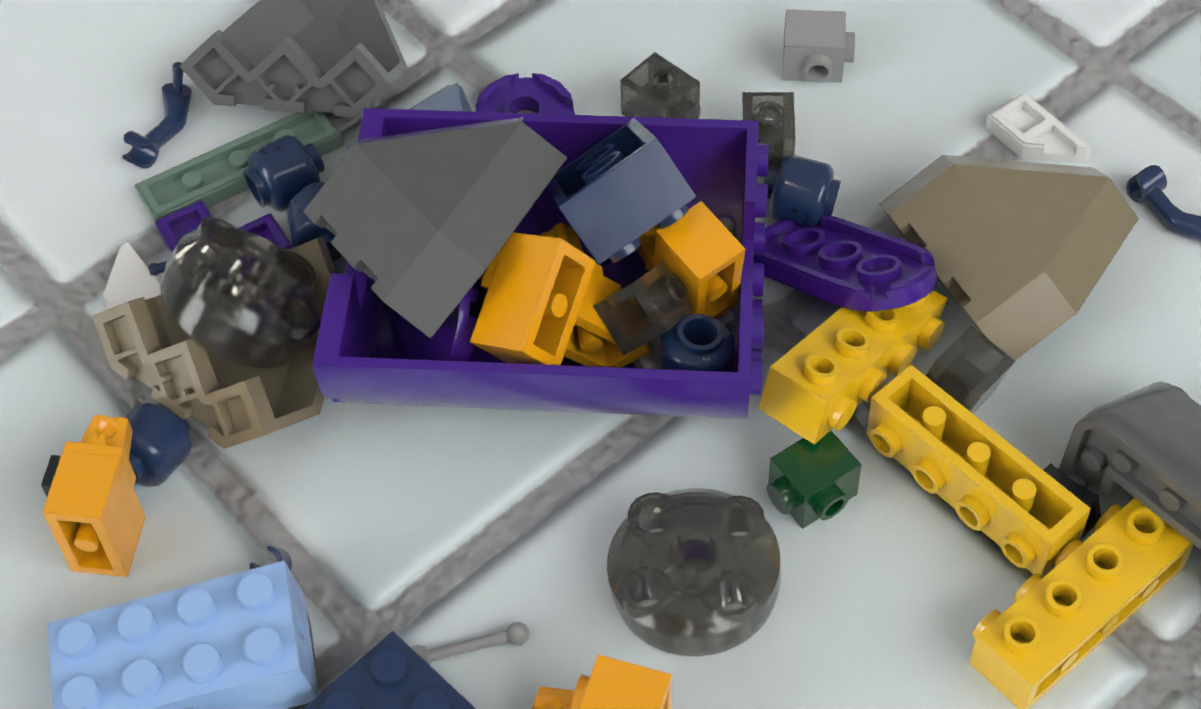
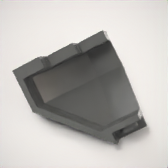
(300, 57)
(433, 209)

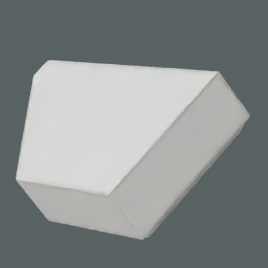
(1035, 132)
(129, 279)

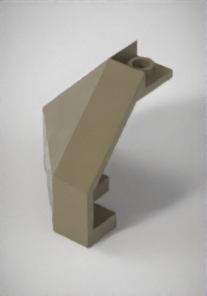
(1013, 239)
(197, 383)

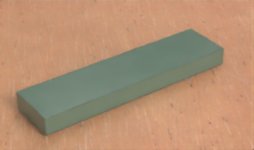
(219, 172)

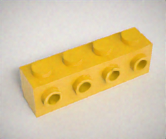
(847, 364)
(975, 471)
(1077, 602)

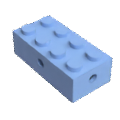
(193, 647)

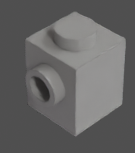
(816, 45)

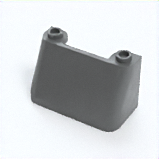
(1148, 448)

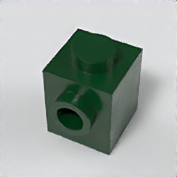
(813, 479)

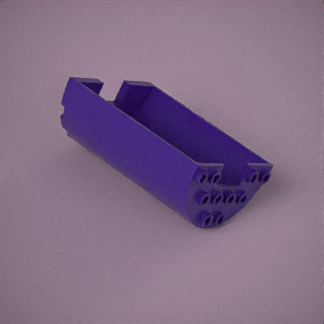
(366, 362)

